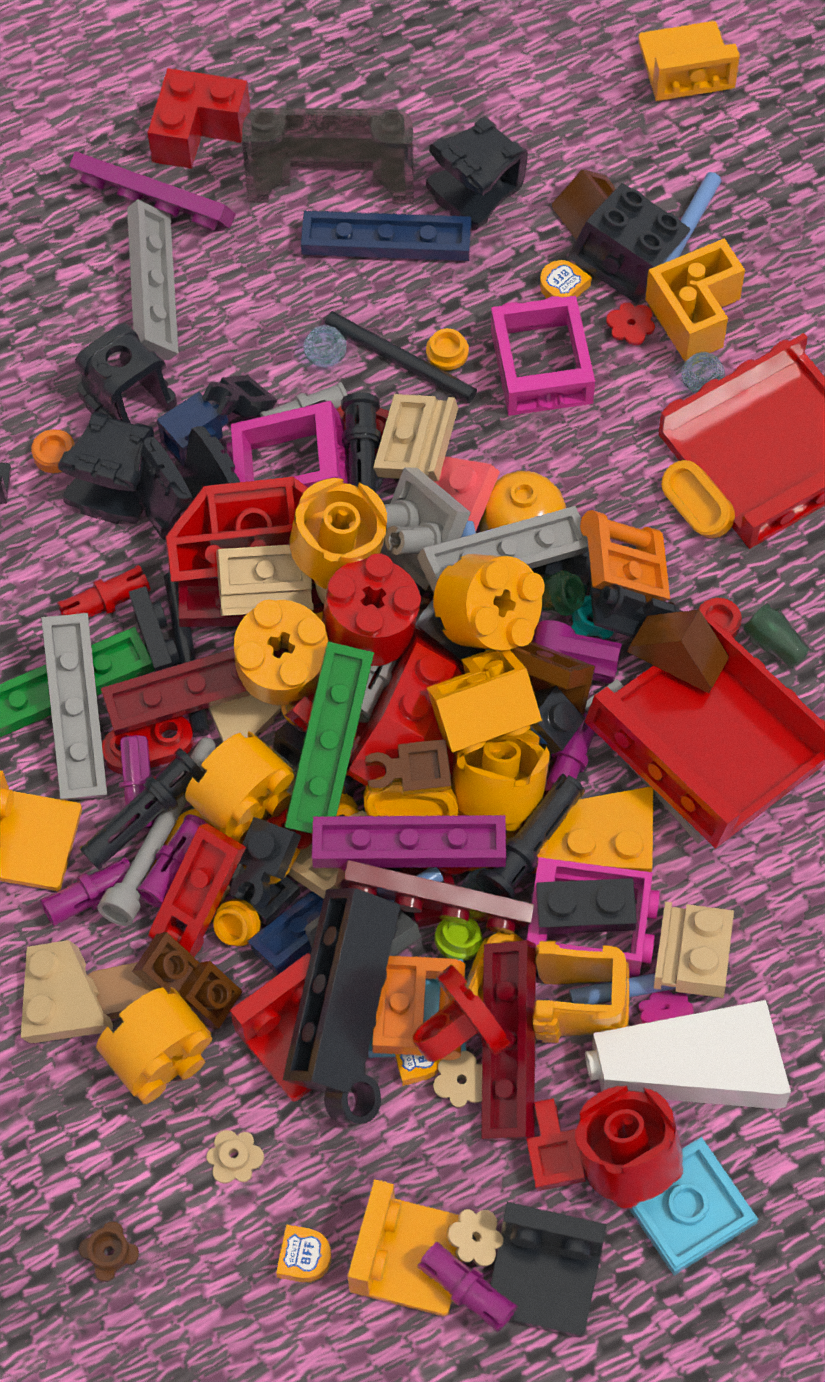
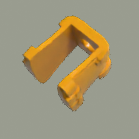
(570, 966)

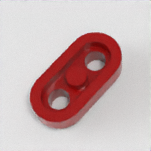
(160, 748)

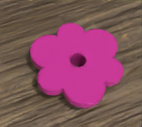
(665, 1006)

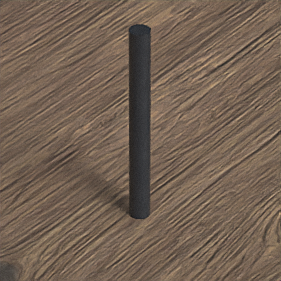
(401, 357)
(185, 649)

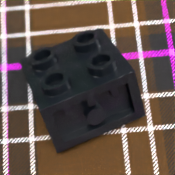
(627, 240)
(548, 1267)

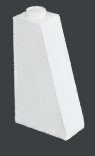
(697, 1057)

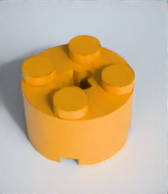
(336, 527)
(489, 601)
(273, 627)
(501, 778)
(241, 783)
(155, 1043)

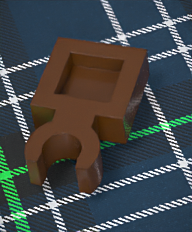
(419, 767)

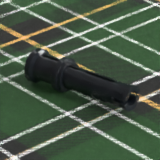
(361, 437)
(157, 787)
(528, 842)

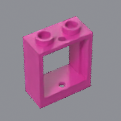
(544, 390)
(316, 419)
(646, 905)

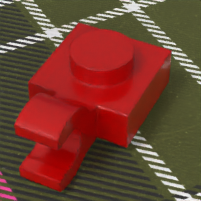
(554, 1153)

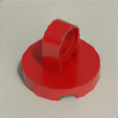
(458, 1021)

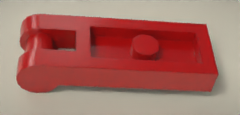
(198, 887)

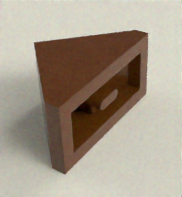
(682, 647)

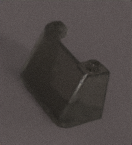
(328, 140)

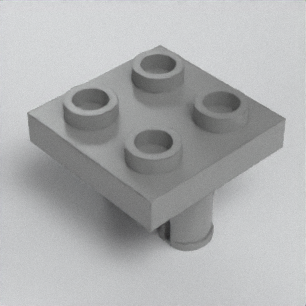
(418, 518)

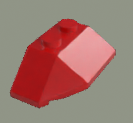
(231, 517)
(404, 708)

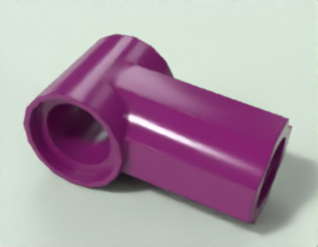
(594, 651)

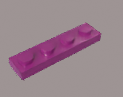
(135, 186)
(410, 841)

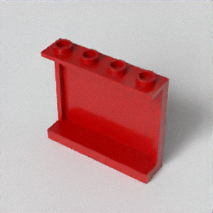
(758, 438)
(716, 752)

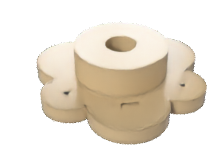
(447, 1085)
(241, 1167)
(483, 1227)

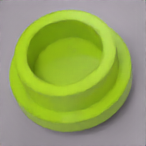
(458, 939)

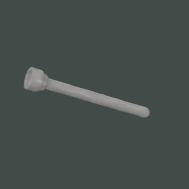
(122, 902)

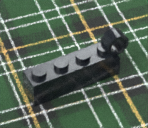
(342, 1002)

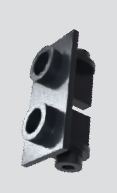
(624, 609)

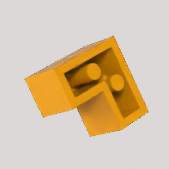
(690, 296)
(485, 701)

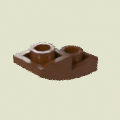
(198, 983)

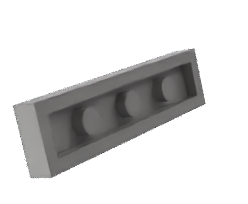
(152, 279)
(532, 540)
(74, 707)

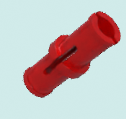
(105, 594)

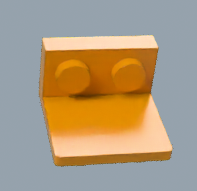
(688, 60)
(35, 837)
(392, 1246)

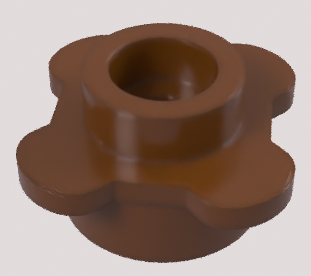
(109, 1236)

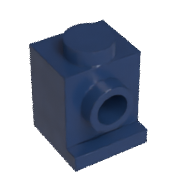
(177, 423)

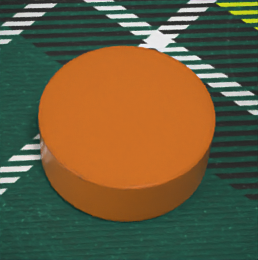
(49, 448)

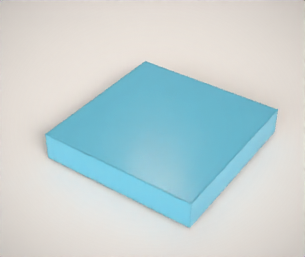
(695, 1211)

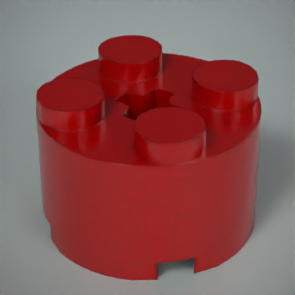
(372, 608)
(629, 1145)

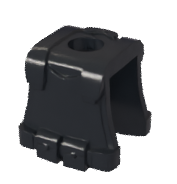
(479, 171)
(103, 383)
(106, 469)
(167, 491)

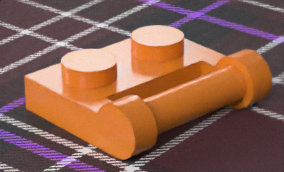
(637, 569)
(403, 1003)

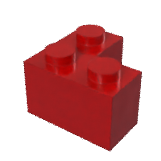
(193, 108)

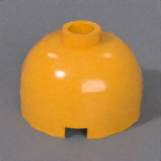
(519, 498)

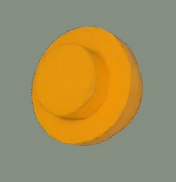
(447, 349)
(236, 922)

